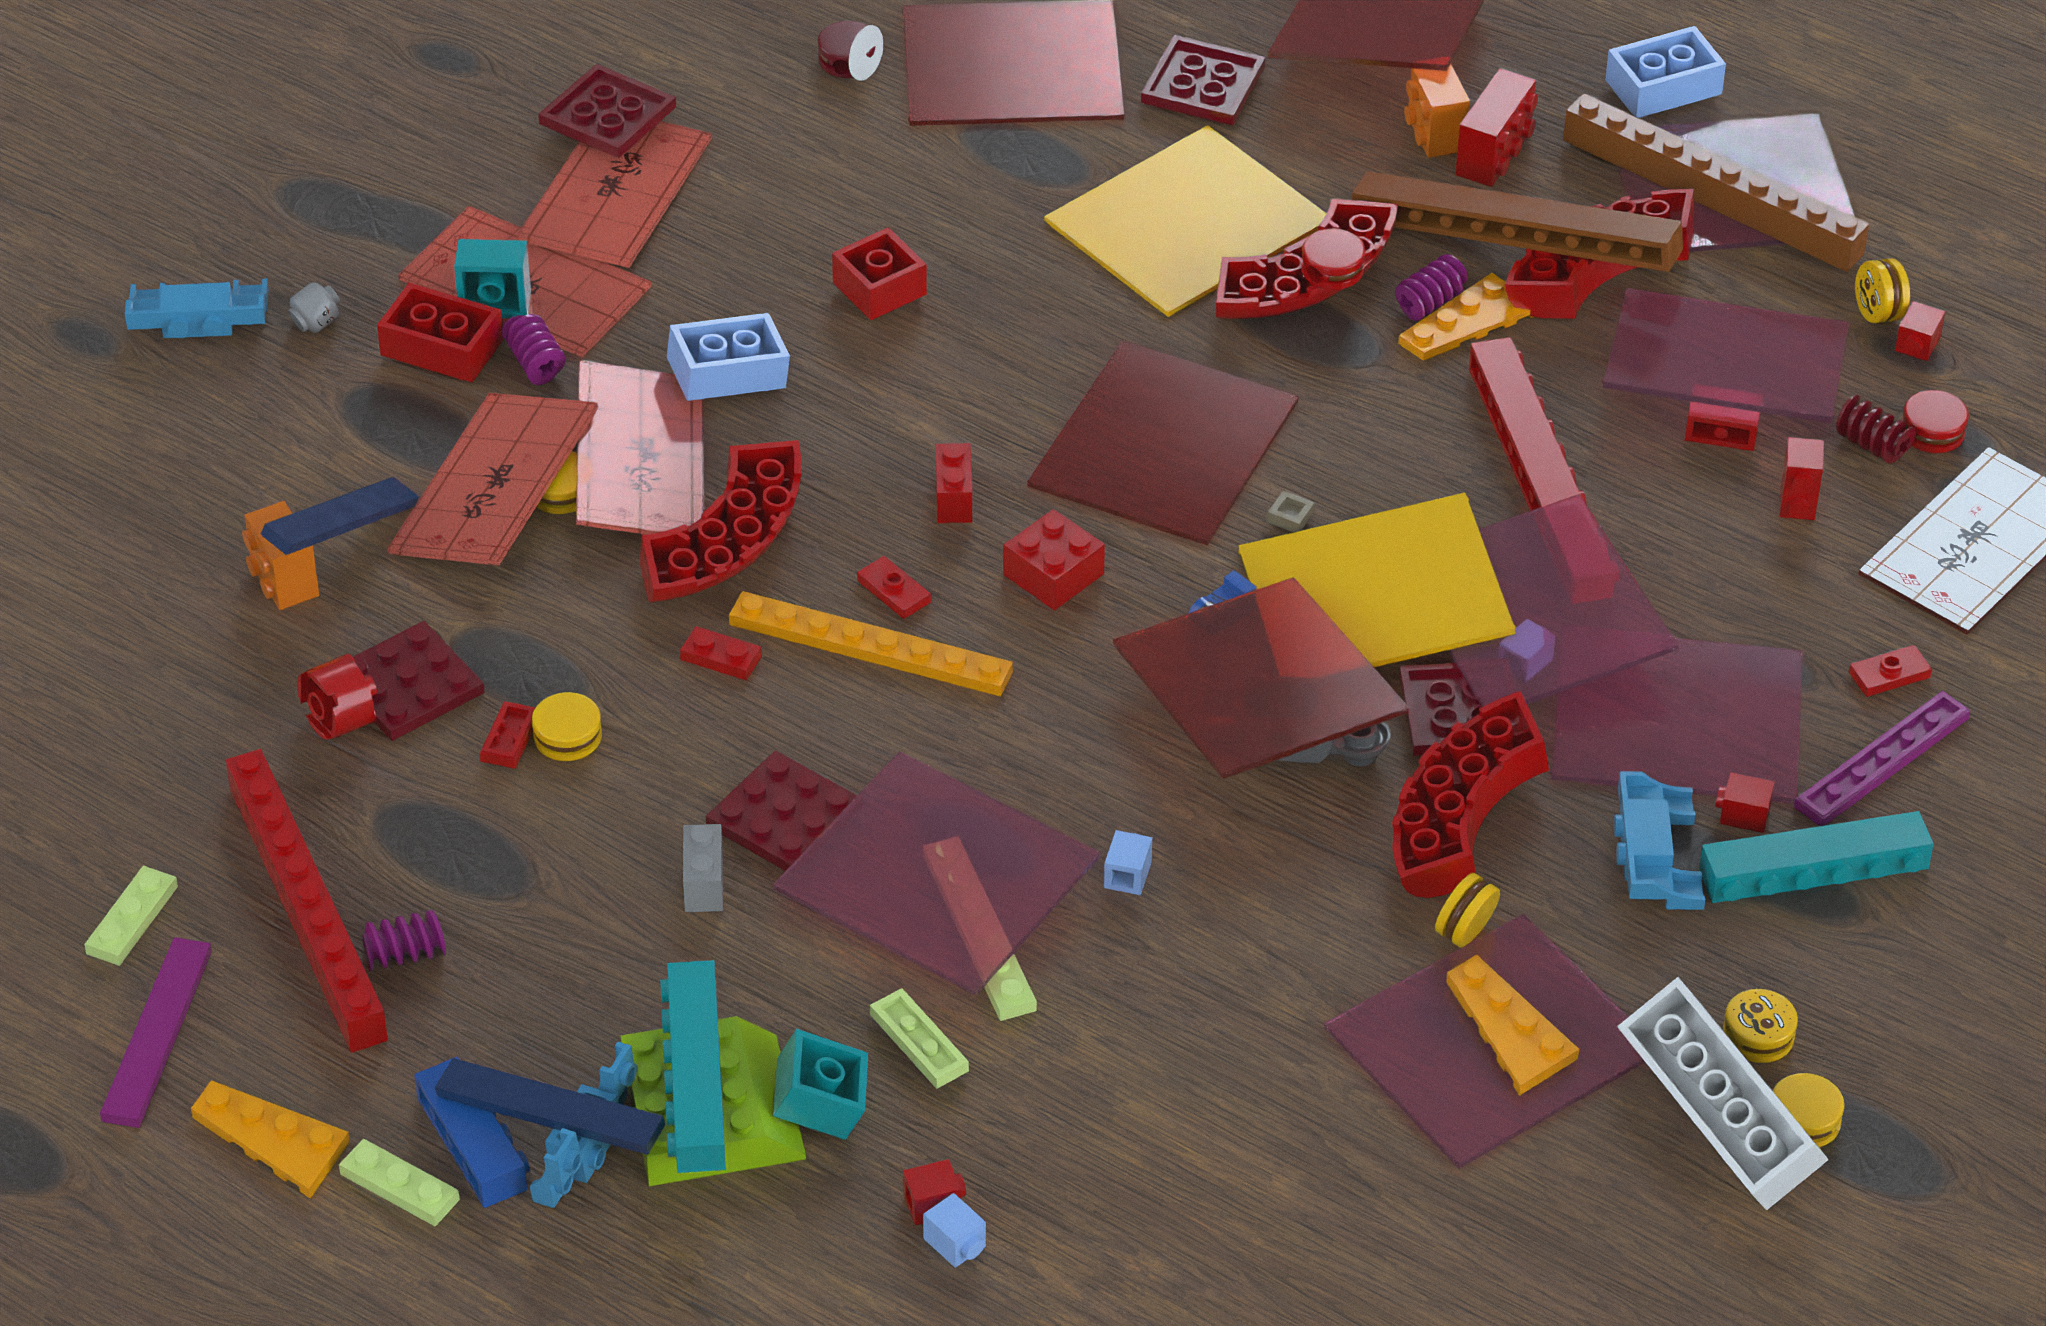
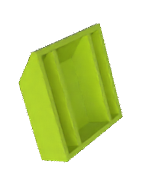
(748, 1090)

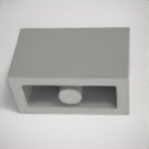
(703, 868)

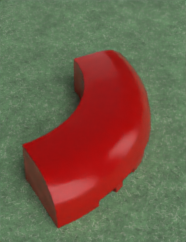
(1559, 283)
(1277, 286)
(732, 531)
(1456, 791)

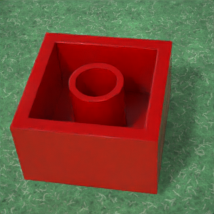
(879, 273)
(1053, 559)

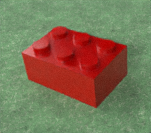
(1496, 127)
(440, 332)

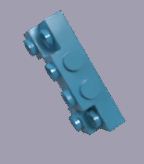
(197, 308)
(1646, 841)
(576, 1156)

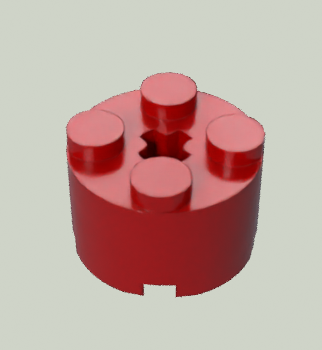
(337, 697)

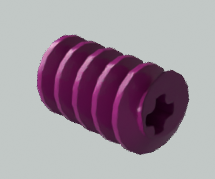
(1431, 287)
(534, 347)
(402, 939)

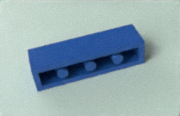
(475, 1141)

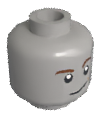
(314, 307)

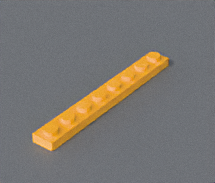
(871, 643)

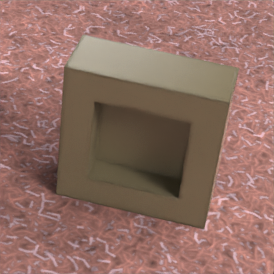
(1290, 512)

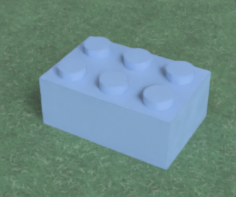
(1665, 72)
(728, 356)

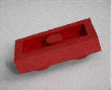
(720, 653)

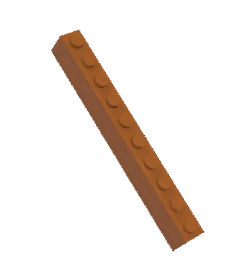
(1716, 182)
(1526, 221)

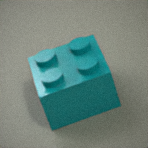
(494, 274)
(820, 1084)

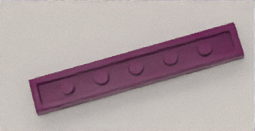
(1881, 759)
(156, 1032)

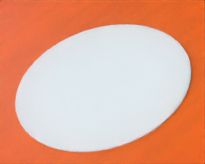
(859, 64)

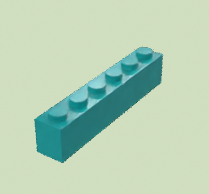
(1815, 857)
(695, 1067)

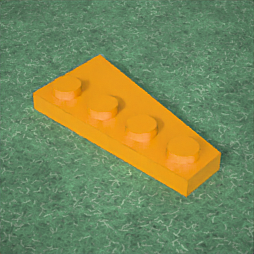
(1462, 318)
(1518, 1033)
(283, 1139)

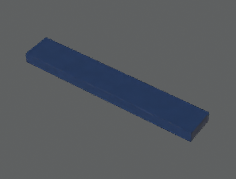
(339, 515)
(550, 1106)

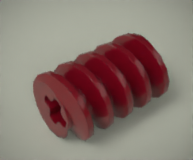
(1872, 431)

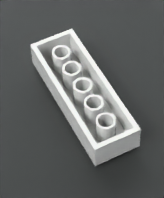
(1722, 1093)

